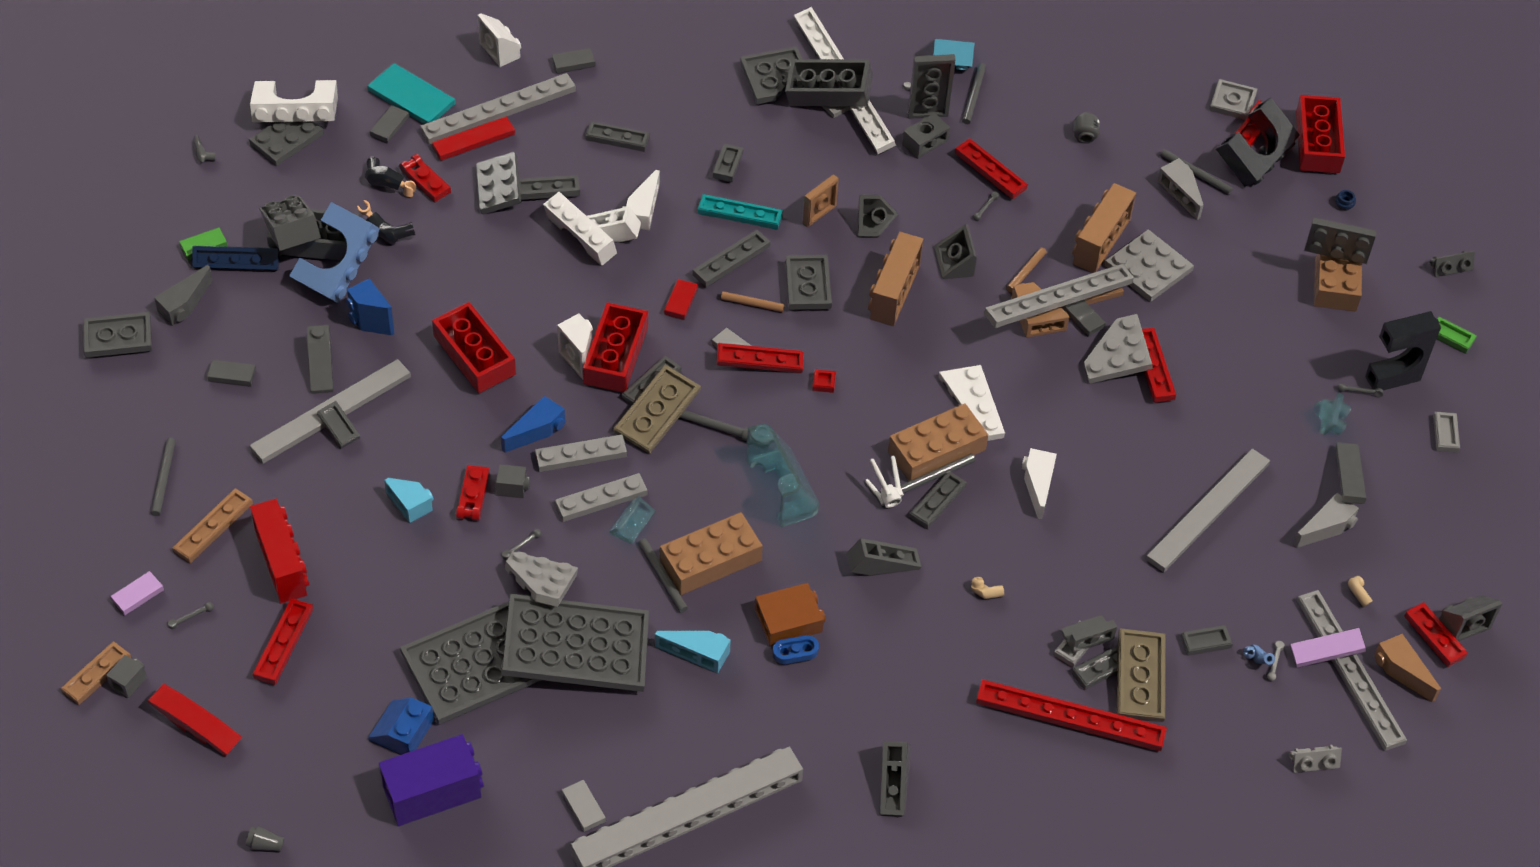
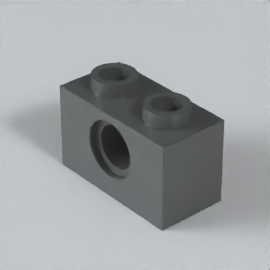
(926, 135)

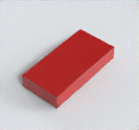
(681, 299)

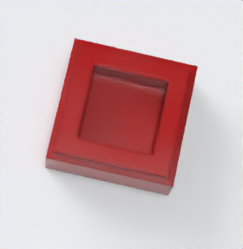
(824, 381)

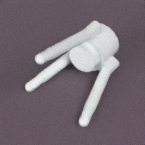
(890, 495)

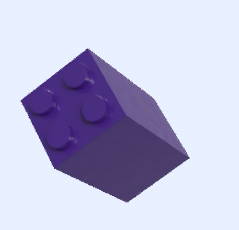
(431, 779)

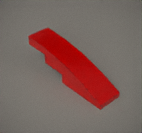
(195, 719)

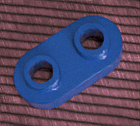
(795, 649)

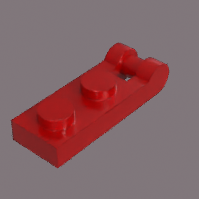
(425, 178)
(473, 492)

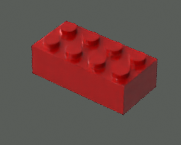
(1320, 133)
(474, 347)
(615, 347)
(280, 550)

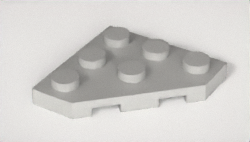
(1119, 351)
(543, 578)

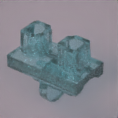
(1329, 412)

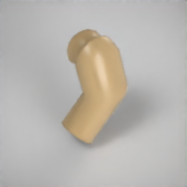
(1356, 586)
(984, 591)

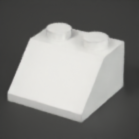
(498, 40)
(575, 341)

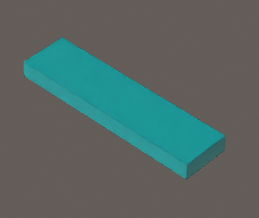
(740, 211)

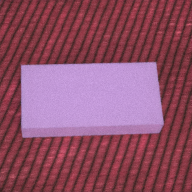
(137, 593)

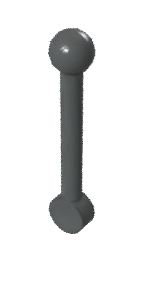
(994, 196)
(1377, 392)
(536, 533)
(173, 624)

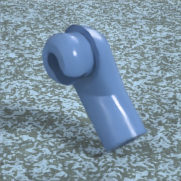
(1258, 655)

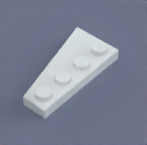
(970, 387)

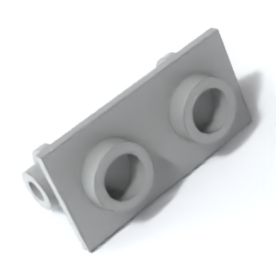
(1317, 759)

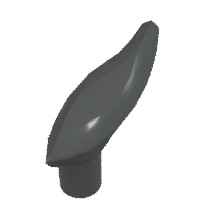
(201, 154)

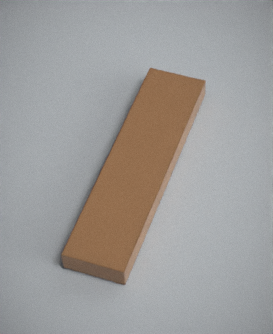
(212, 525)

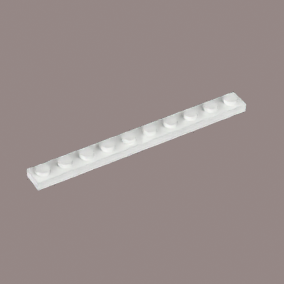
(826, 49)

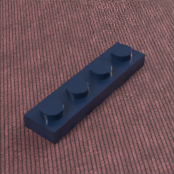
(235, 257)

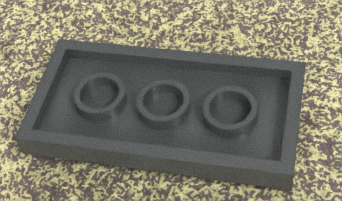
(931, 86)

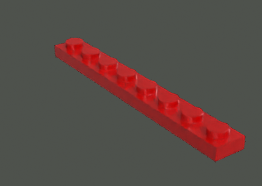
(1071, 715)

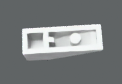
(644, 199)
(618, 224)
(1038, 477)

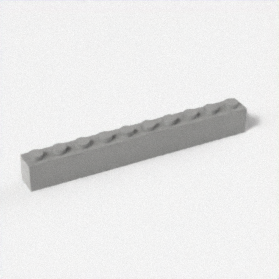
(688, 811)

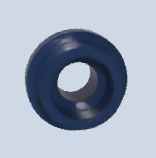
(1345, 199)

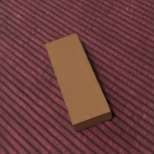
(93, 674)

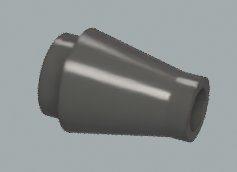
(263, 839)

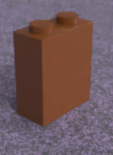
(789, 613)

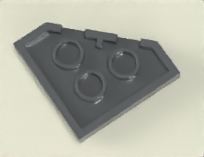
(768, 72)

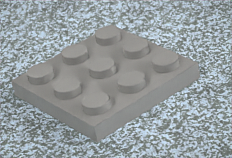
(1152, 265)

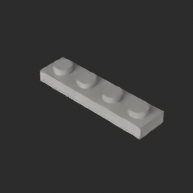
(580, 453)
(601, 497)

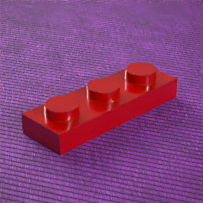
(1436, 634)

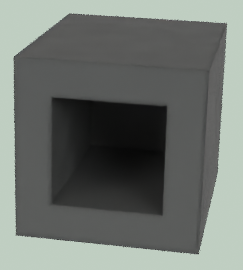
(512, 481)
(126, 676)

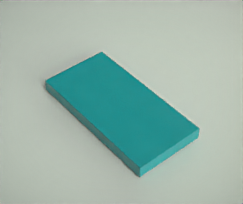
(411, 94)

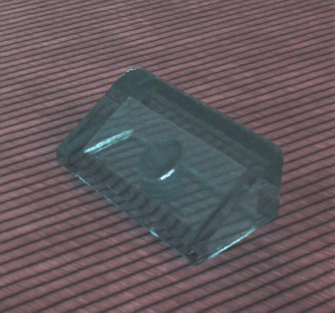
(632, 520)

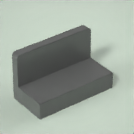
(1089, 633)

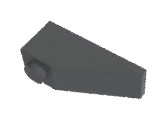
(182, 298)
(320, 358)
(878, 557)
(895, 777)

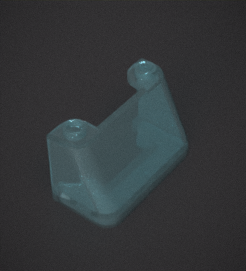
(773, 453)

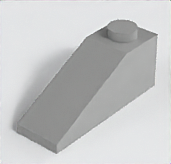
(1181, 184)
(1328, 522)

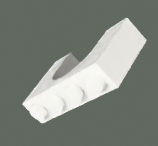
(316, 107)

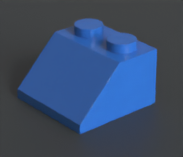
(369, 309)
(403, 725)

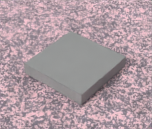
(1233, 99)

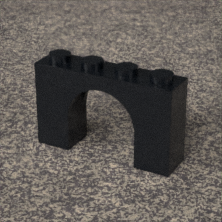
(1278, 137)
(1416, 334)

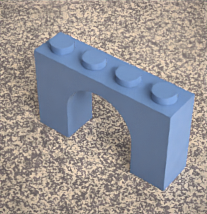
(335, 280)

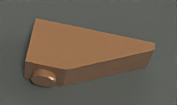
(1404, 665)

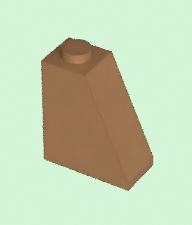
(1043, 323)

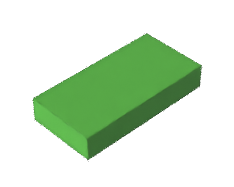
(210, 238)
(1455, 336)

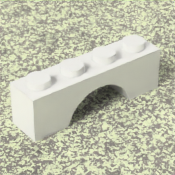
(568, 216)

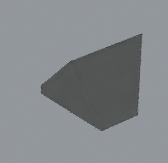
(874, 215)

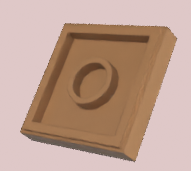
(820, 200)

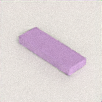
(1328, 647)

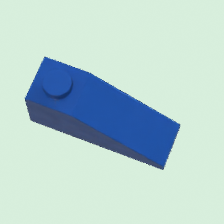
(536, 424)

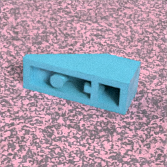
(698, 647)

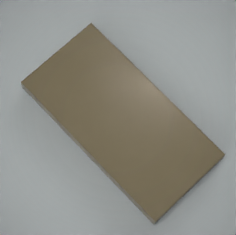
(657, 409)
(1141, 675)

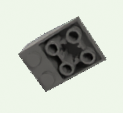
(290, 222)

